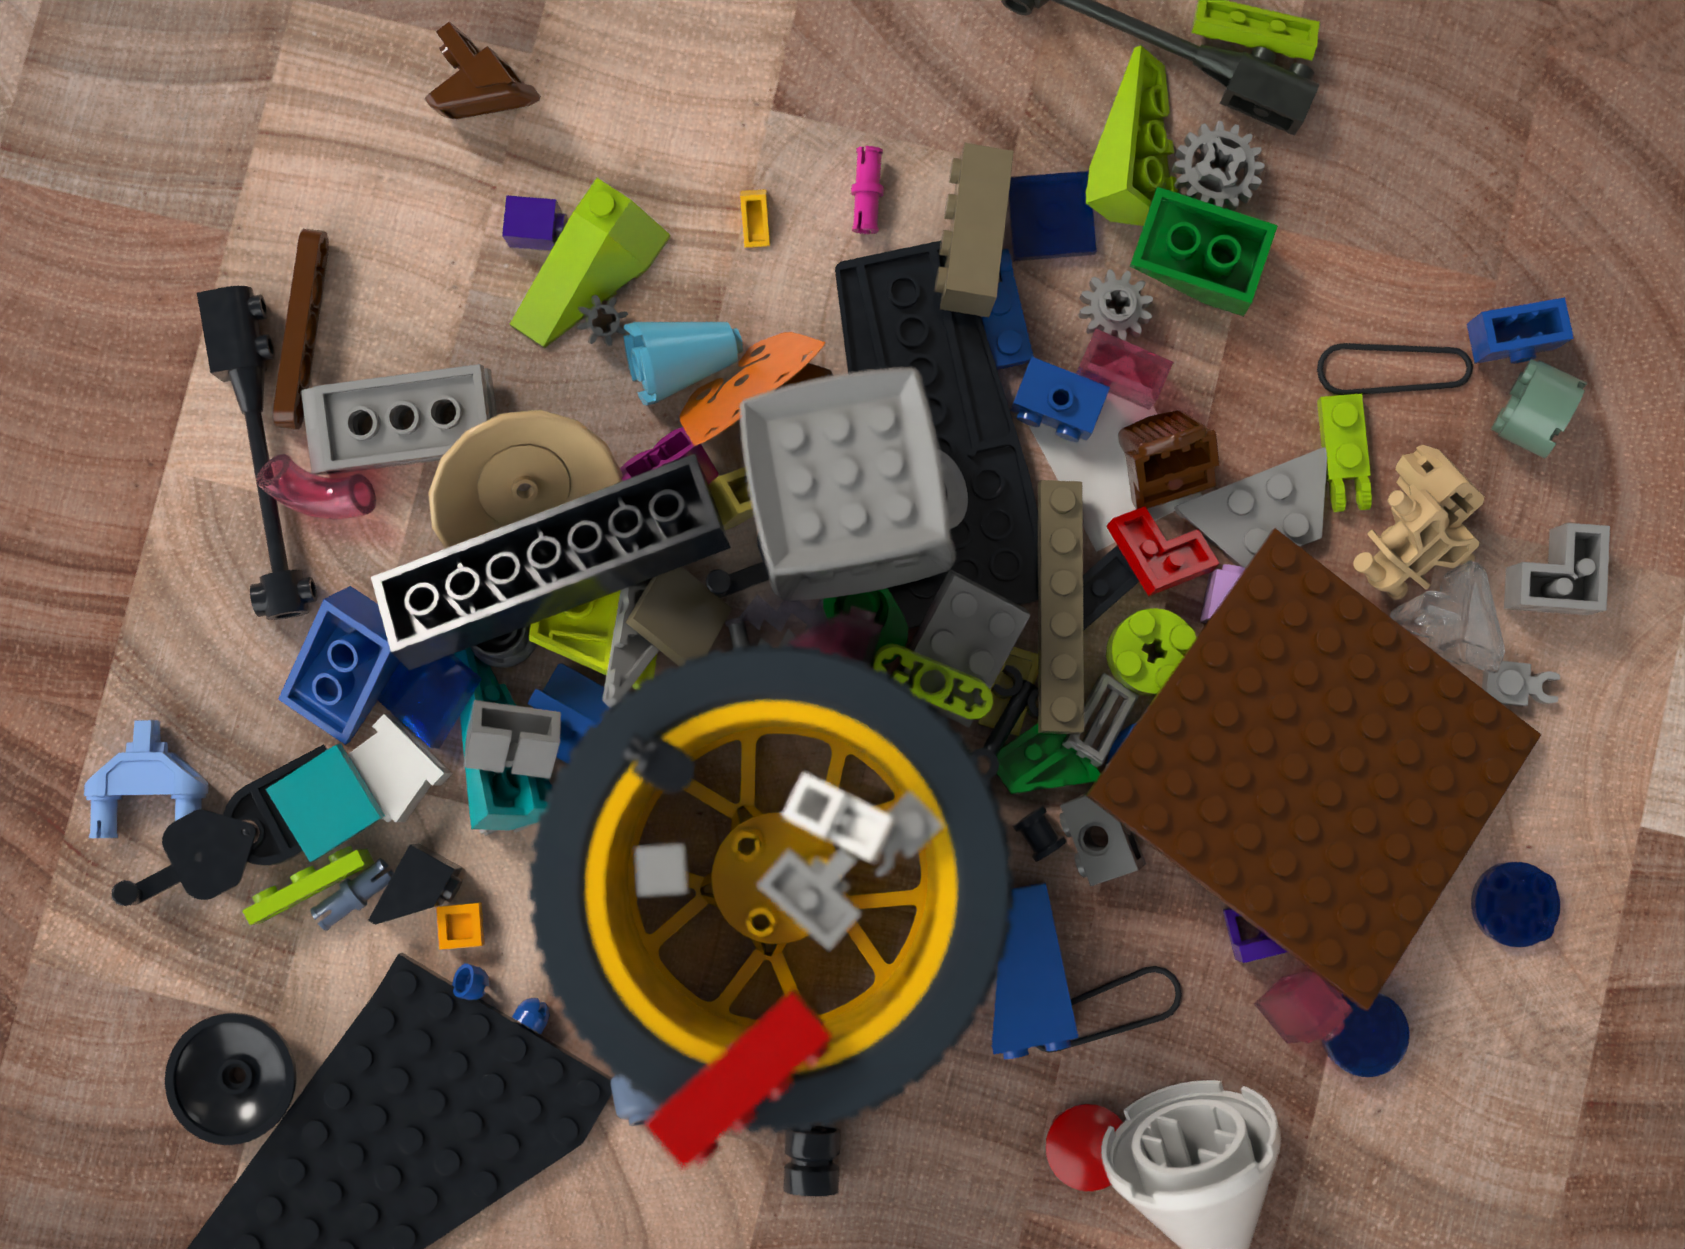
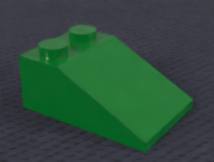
(1203, 250)

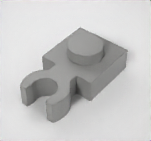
(1514, 684)
(910, 832)

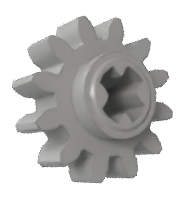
(1124, 295)

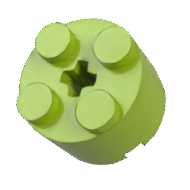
(1140, 630)

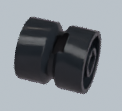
(812, 1165)

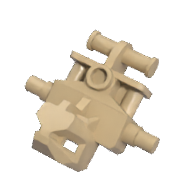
(1426, 523)

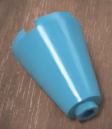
(678, 354)

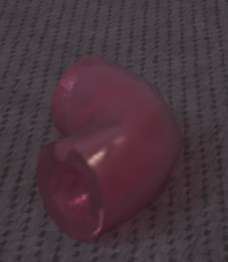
(314, 494)

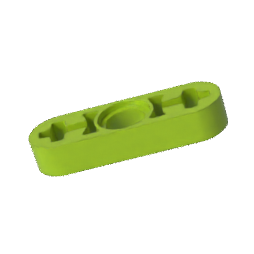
(967, 682)

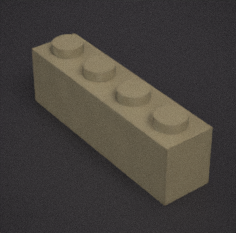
(975, 231)

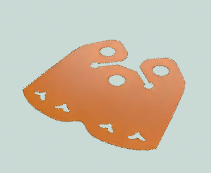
(785, 357)

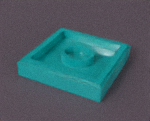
(325, 802)

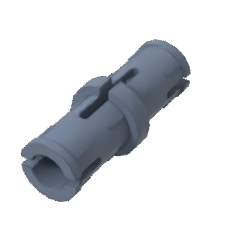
(352, 894)

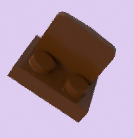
(482, 83)
(1168, 458)

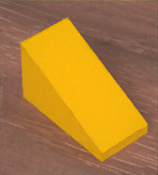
(755, 218)

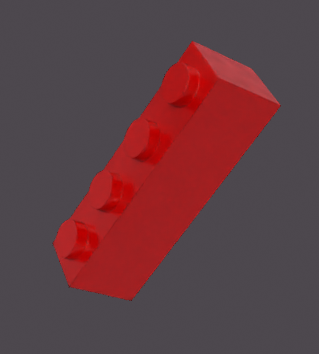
(739, 1079)

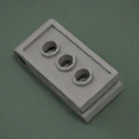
(338, 410)

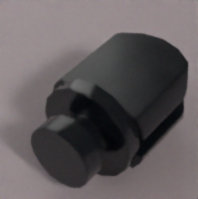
(660, 763)

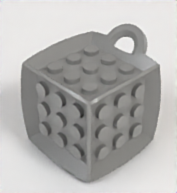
(850, 484)

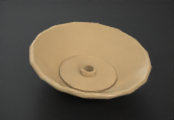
(486, 465)

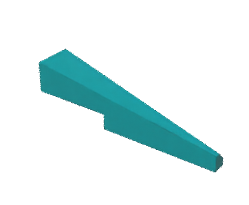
(498, 798)

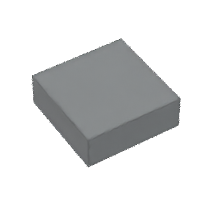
(661, 870)

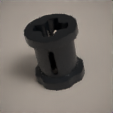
(1039, 834)

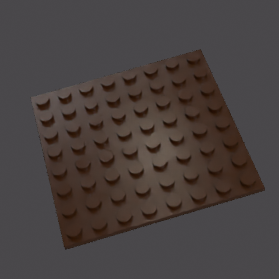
(1316, 768)

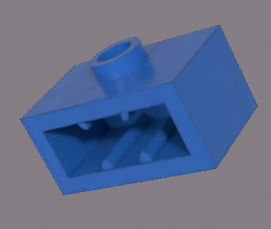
(1520, 331)
(1059, 400)

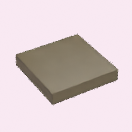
(679, 615)

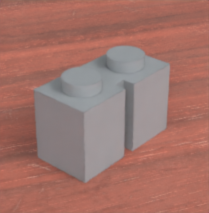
(512, 738)

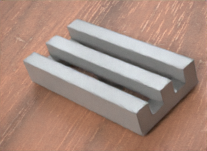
(1084, 747)

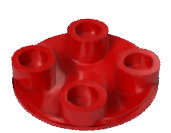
(1076, 1145)

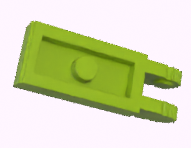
(1346, 448)

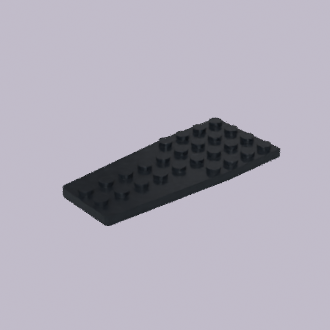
(897, 322)

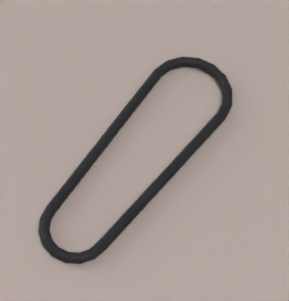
(1352, 346)
(1130, 1026)

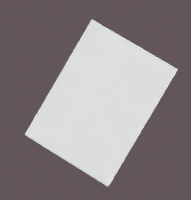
(1100, 468)

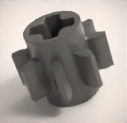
(612, 327)

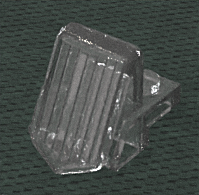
(1458, 619)

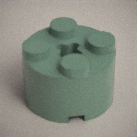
(1539, 407)

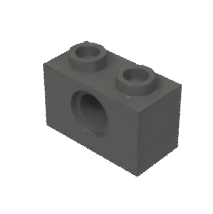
(1094, 861)

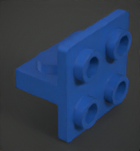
(577, 700)

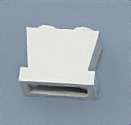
(397, 768)

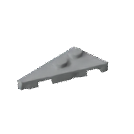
(629, 650)

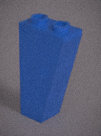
(1031, 982)

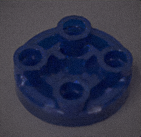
(1516, 904)
(1371, 1039)

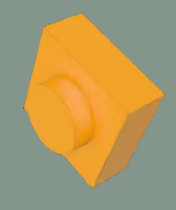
(460, 925)

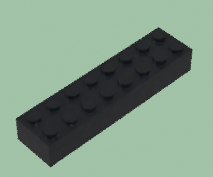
(549, 562)

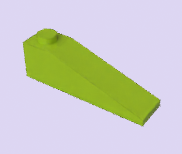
(1133, 145)
(595, 254)

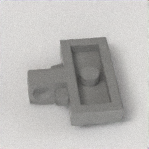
(813, 893)

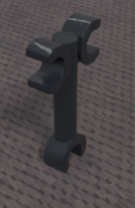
(1023, 695)

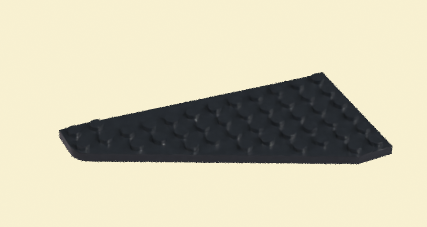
(410, 1126)

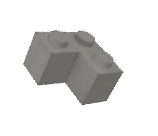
(1573, 578)

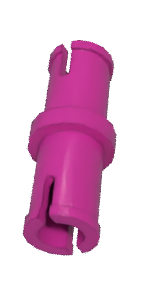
(867, 190)

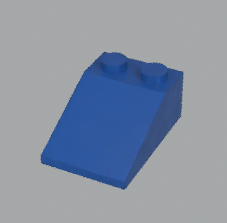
(341, 665)

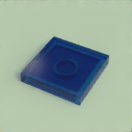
(1051, 216)
(430, 697)

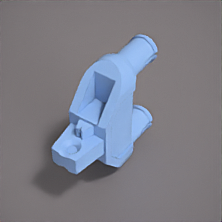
(142, 770)

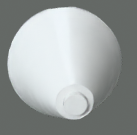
(1196, 1161)

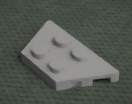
(1246, 511)

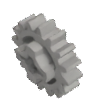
(1224, 150)

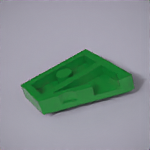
(1042, 762)

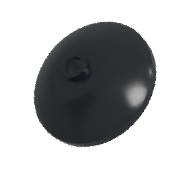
(203, 1082)

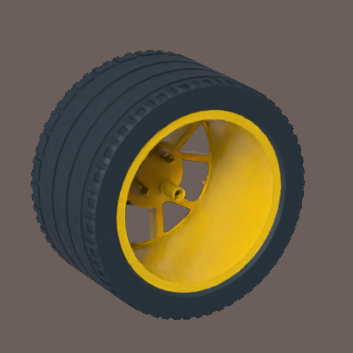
(612, 969)

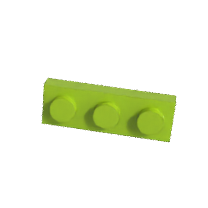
(1256, 28)
(307, 884)

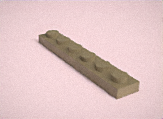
(1060, 608)

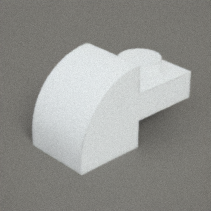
(839, 817)

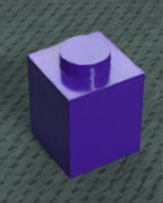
(532, 222)

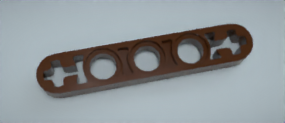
(300, 328)

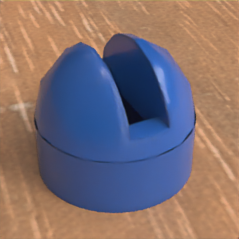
(471, 981)
(532, 1014)

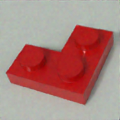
(1153, 559)

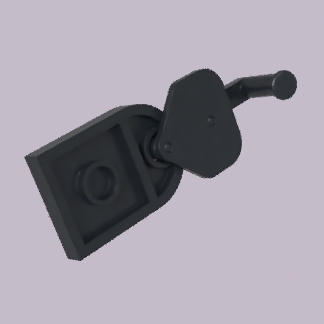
(213, 849)

